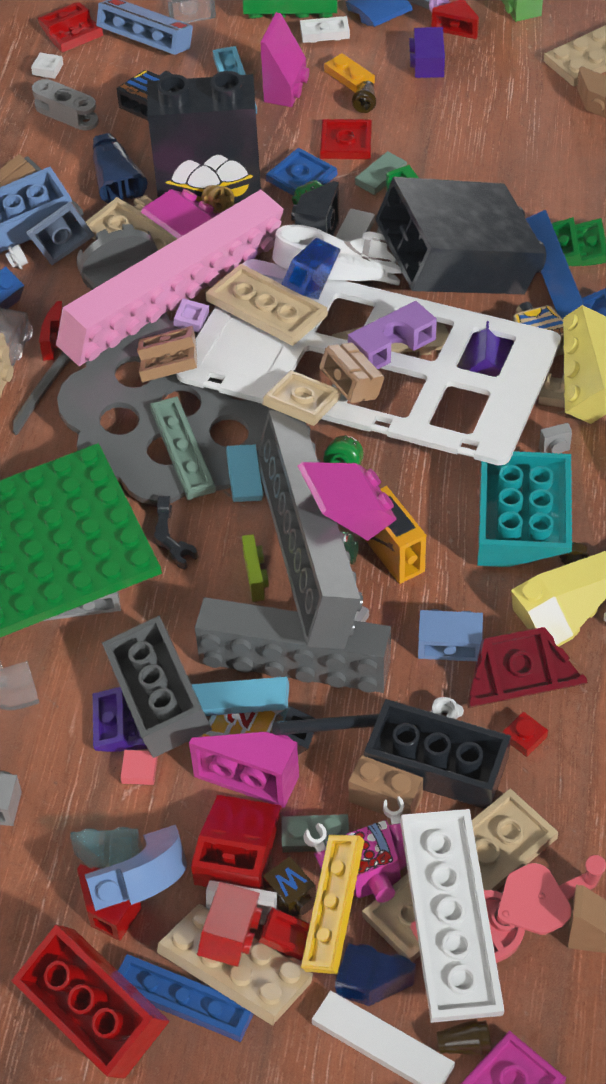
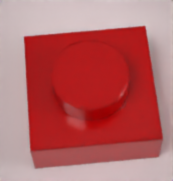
(526, 733)

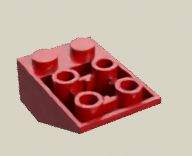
(235, 842)

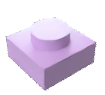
(191, 314)

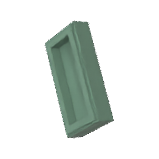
(374, 177)

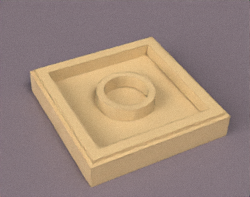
(302, 397)

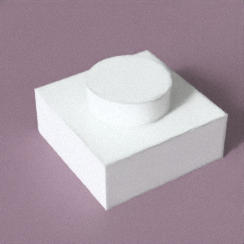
(47, 65)

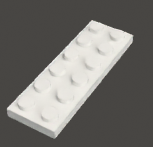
(451, 916)

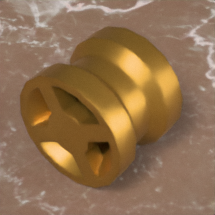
(222, 202)

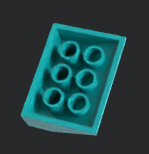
(525, 509)

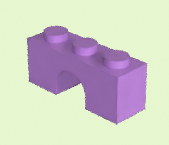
(407, 325)

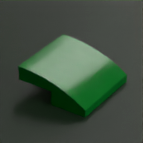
(583, 242)

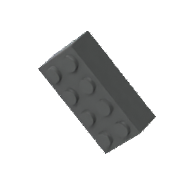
(156, 687)

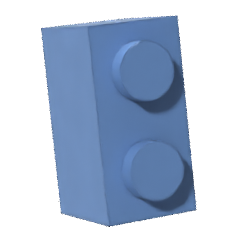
(450, 635)

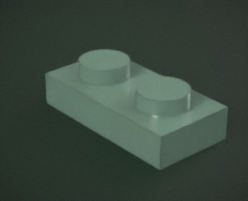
(295, 826)

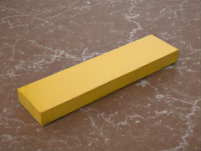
(332, 904)

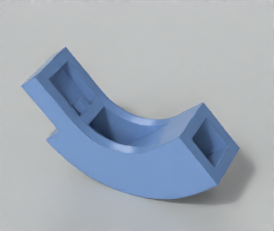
(143, 875)

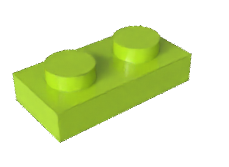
(253, 558)

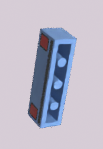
(144, 26)

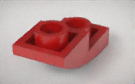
(50, 330)

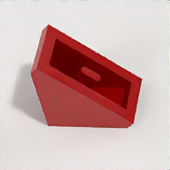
(456, 19)

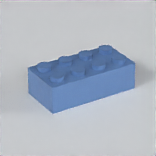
(27, 204)

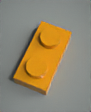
(348, 72)

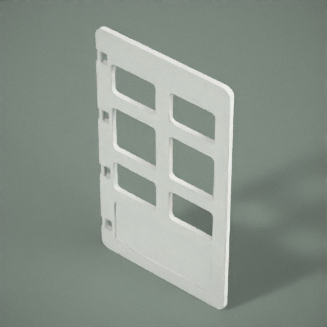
(256, 361)

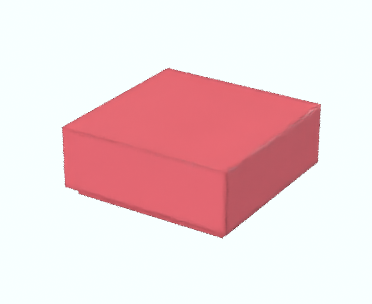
(138, 767)

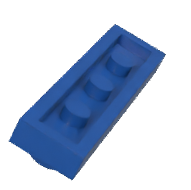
(187, 998)

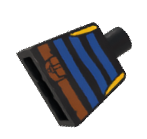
(133, 93)

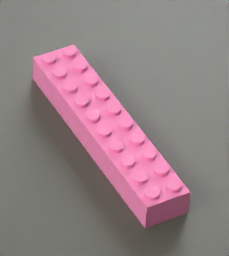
(166, 277)

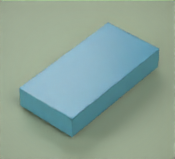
(244, 473)

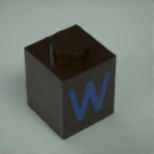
(293, 887)

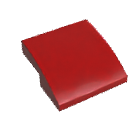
(70, 26)

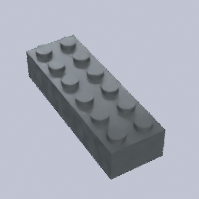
(274, 644)

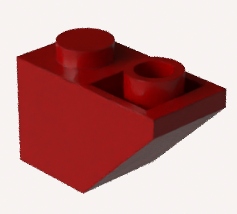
(110, 920)

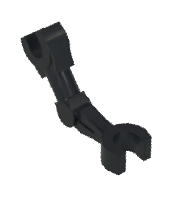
(163, 538)

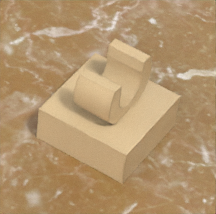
(552, 392)

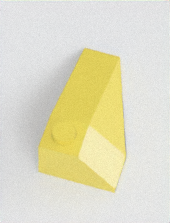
(562, 597)

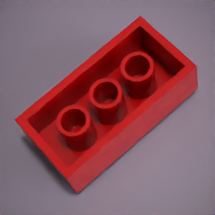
(90, 1001)

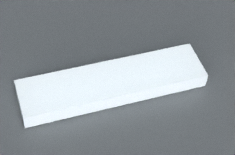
(381, 1041)

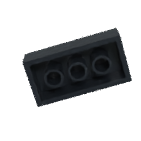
(449, 754)

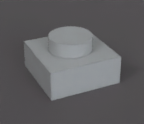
(555, 439)

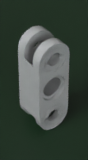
(65, 104)

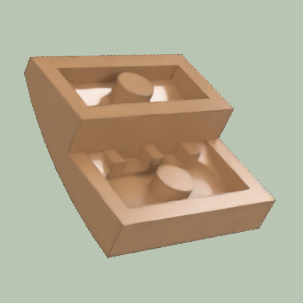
(167, 353)

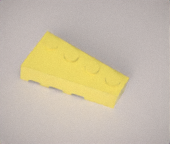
(585, 364)

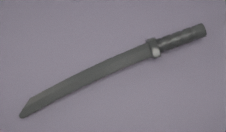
(39, 392)

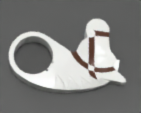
(357, 259)

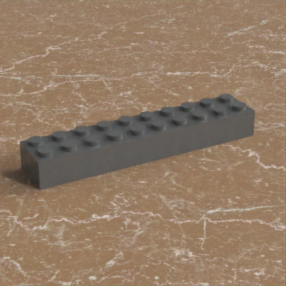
(308, 540)

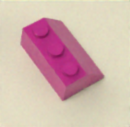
(178, 212)

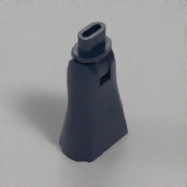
(116, 169)

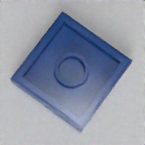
(299, 169)

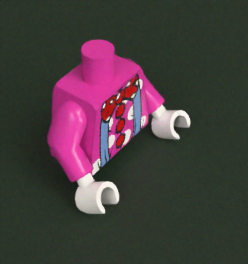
(381, 855)

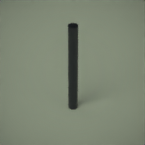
(324, 724)

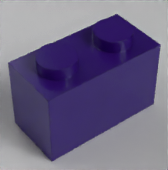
(427, 52)

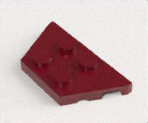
(520, 667)

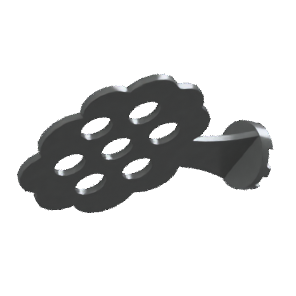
(96, 390)

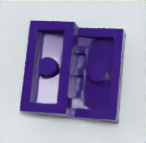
(113, 723)

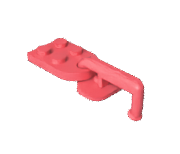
(532, 903)

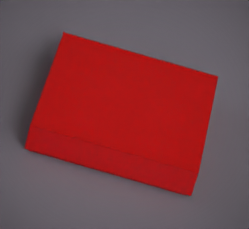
(346, 139)

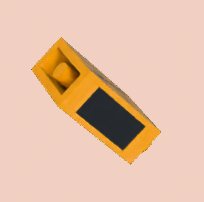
(401, 543)

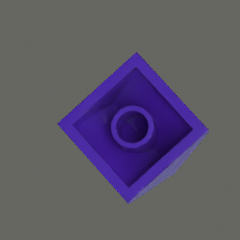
(485, 353)

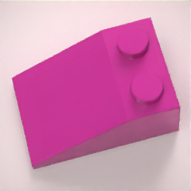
(282, 64)
(349, 496)
(248, 763)

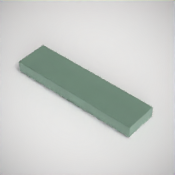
(182, 448)

